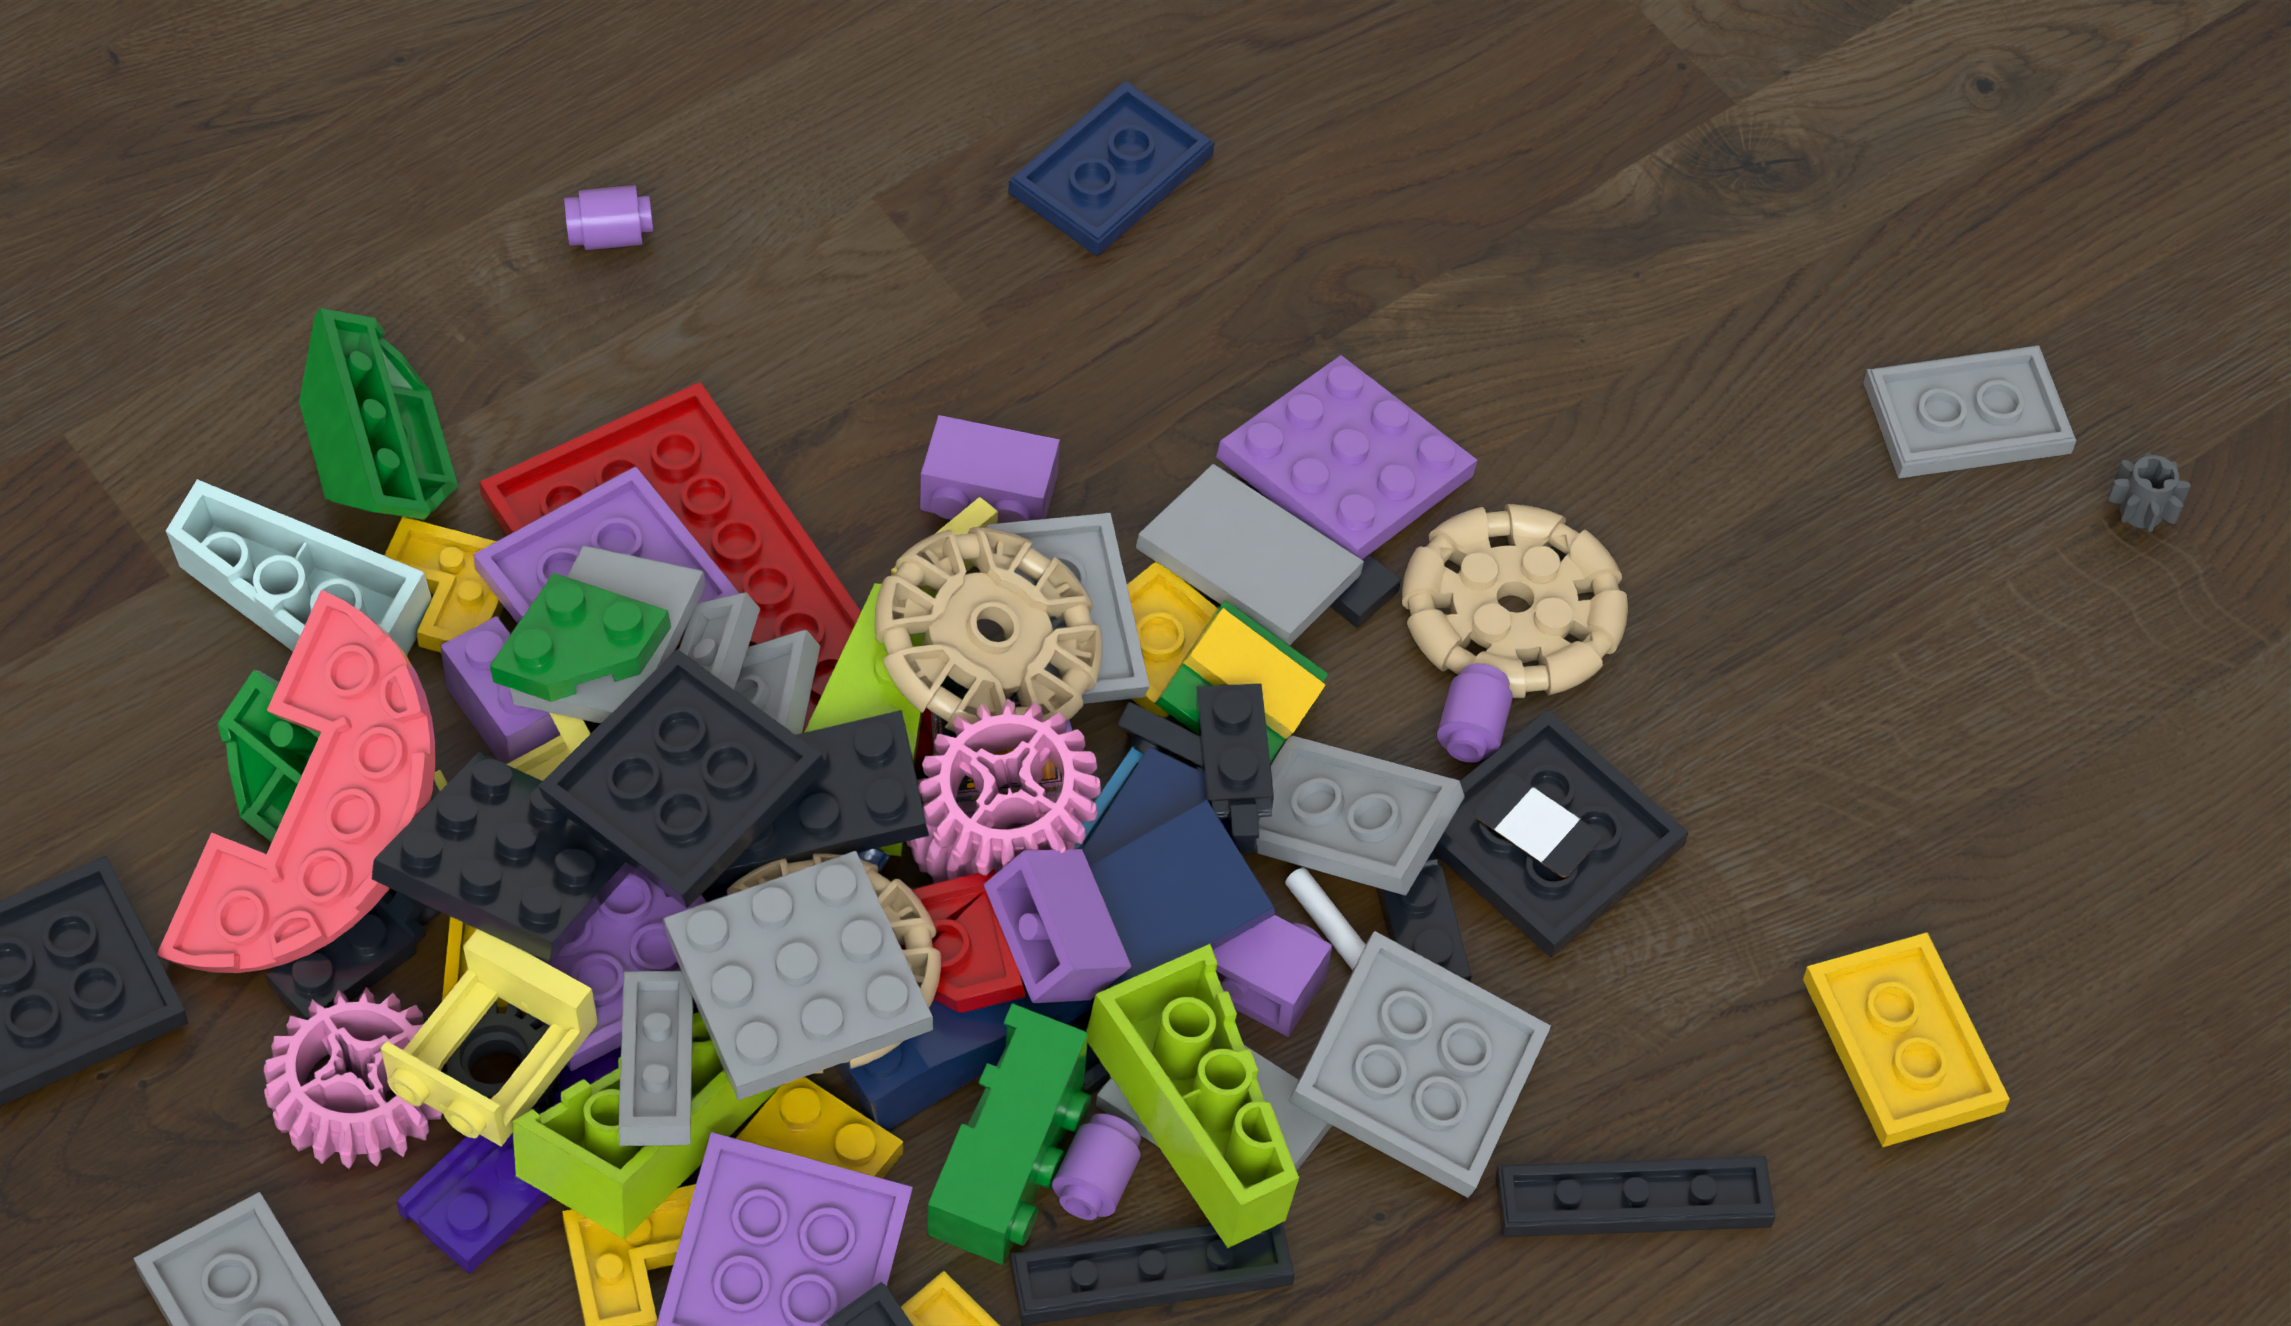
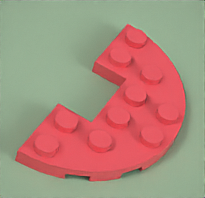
(352, 800)

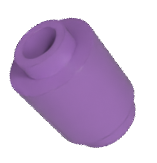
(608, 217)
(1475, 713)
(1097, 1167)

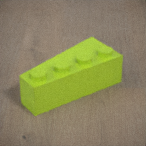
(1196, 1090)
(577, 1153)

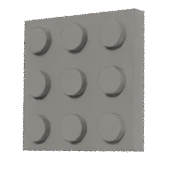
(797, 975)
(1420, 1064)

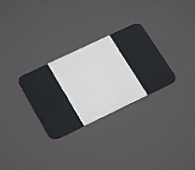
(1537, 824)

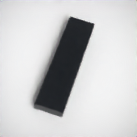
(1634, 1196)
(1145, 1271)

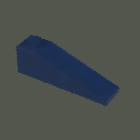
(942, 1059)

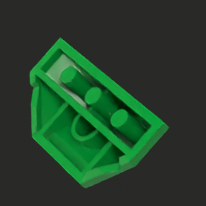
(372, 421)
(263, 754)

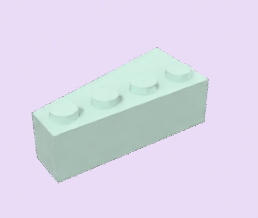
(279, 565)

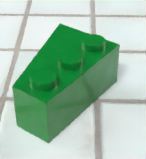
(1012, 1138)

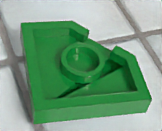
(577, 637)

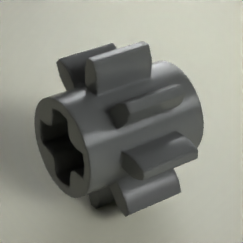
(2149, 491)

